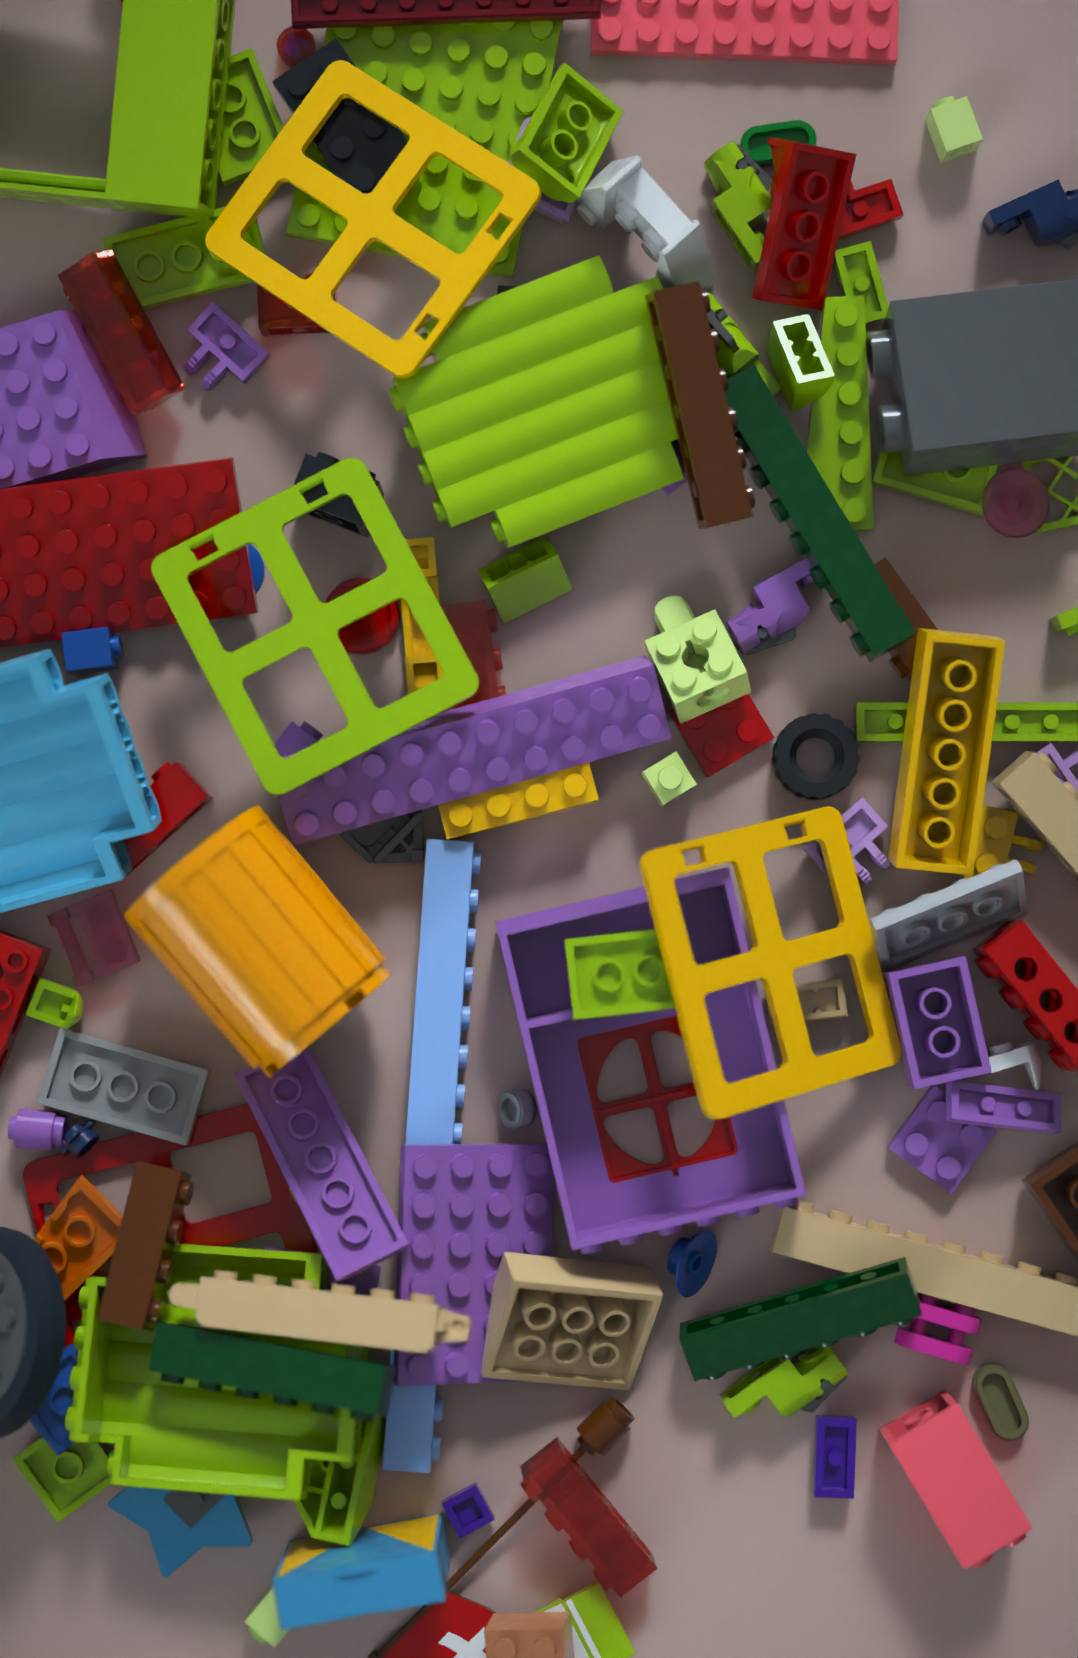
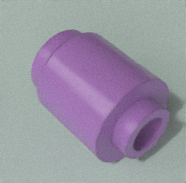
(38, 1129)

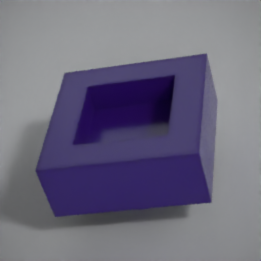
(468, 1510)

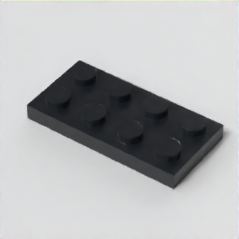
(353, 139)

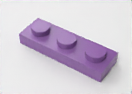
(1003, 1107)

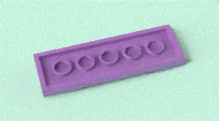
(323, 1165)

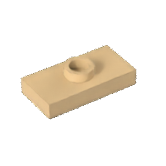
(820, 1000)

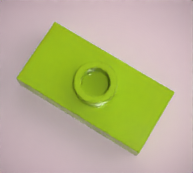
(860, 276)

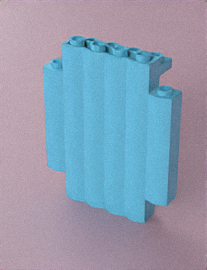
(65, 784)

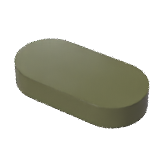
(1000, 1401)

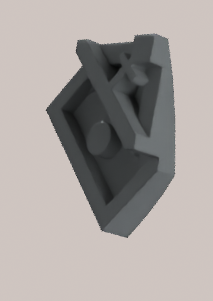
(389, 840)

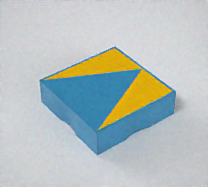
(381, 1571)

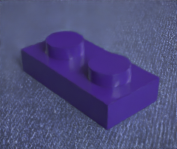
(834, 1456)

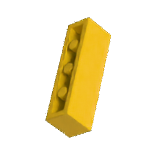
(519, 802)

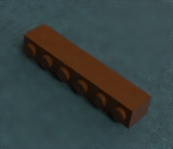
(699, 404)

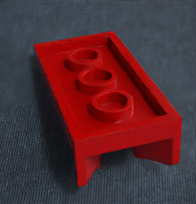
(803, 222)

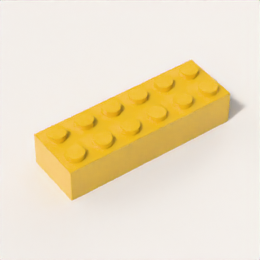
(946, 751)

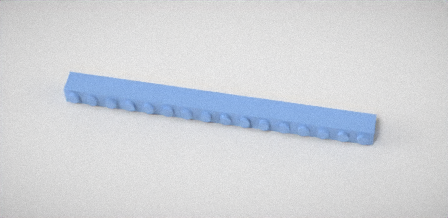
(435, 1088)

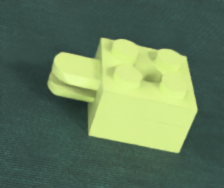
(695, 659)

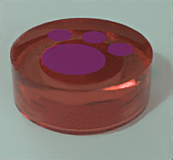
(295, 46)

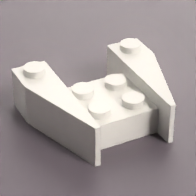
(639, 205)

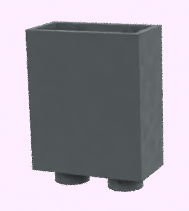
(979, 377)

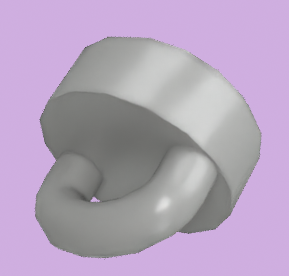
(517, 1108)

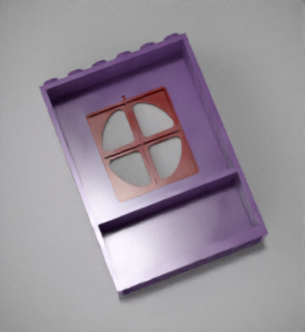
(600, 1187)

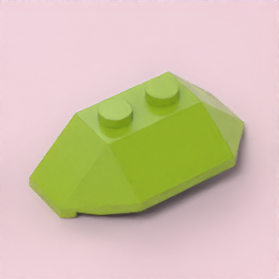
(344, 1490)

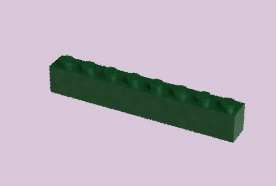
(815, 520)

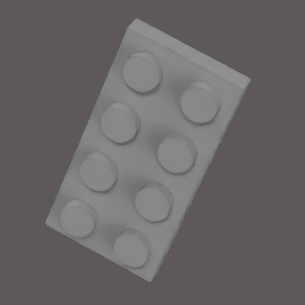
(950, 914)
(123, 1086)

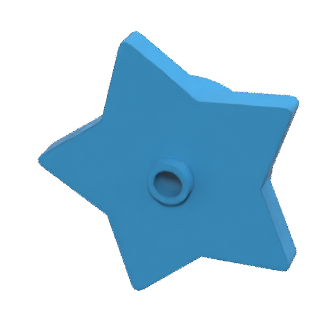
(170, 1536)

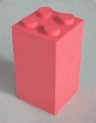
(956, 1480)

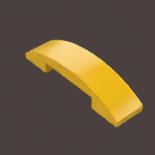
(420, 661)

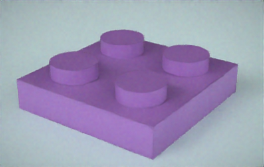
(939, 1147)

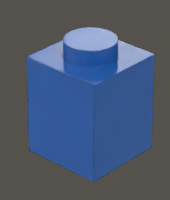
(91, 650)

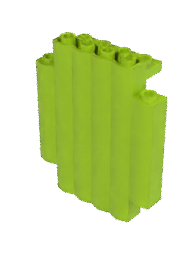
(542, 405)
(192, 1435)

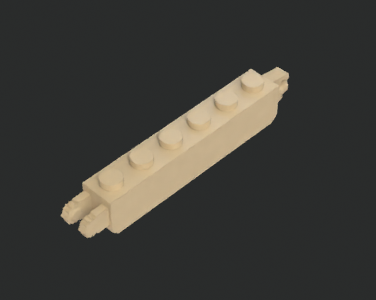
(320, 1314)

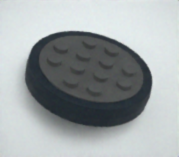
(29, 1328)

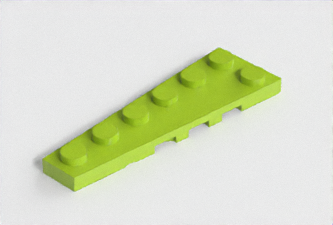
(840, 418)

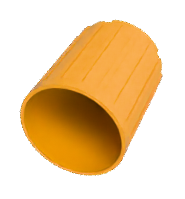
(258, 941)

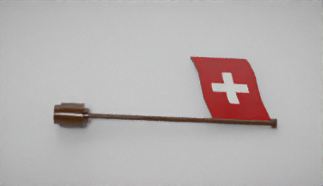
(458, 1624)

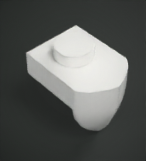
(1005, 1055)

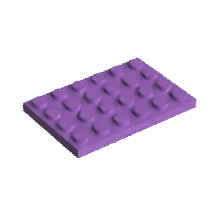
(459, 1217)

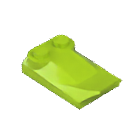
(565, 136)

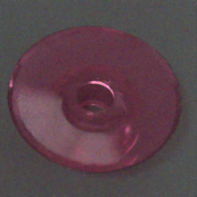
(1031, 498)

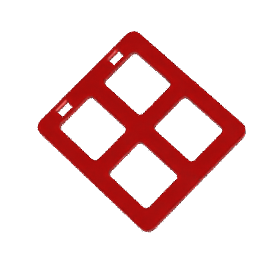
(278, 1216)

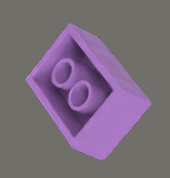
(937, 1022)

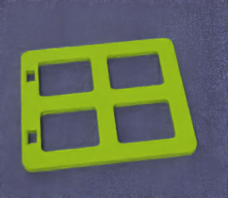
(315, 627)

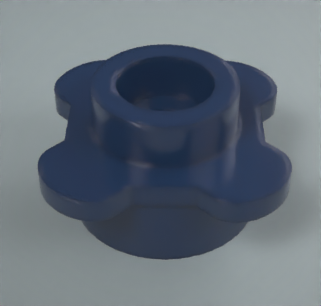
(80, 1139)

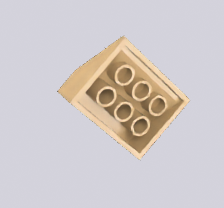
(569, 1321)

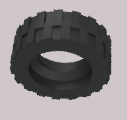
(844, 749)

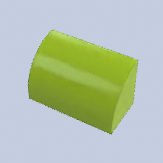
(799, 361)
(525, 579)

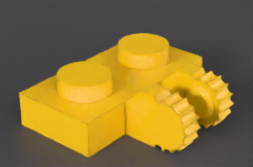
(995, 841)

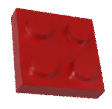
(724, 734)

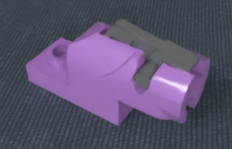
(776, 613)

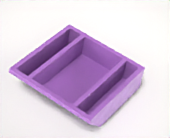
(59, 404)

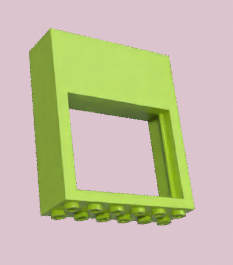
(162, 118)

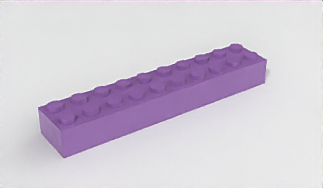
(485, 749)

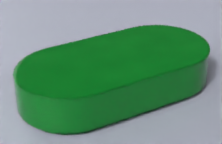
(755, 138)

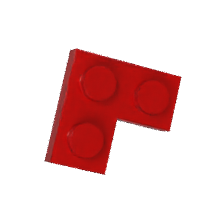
(870, 208)

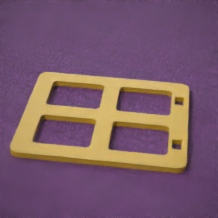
(372, 217)
(771, 961)

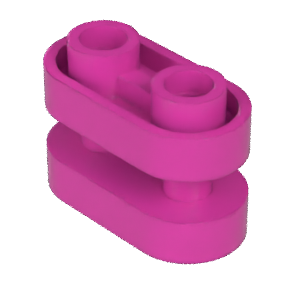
(958, 1318)

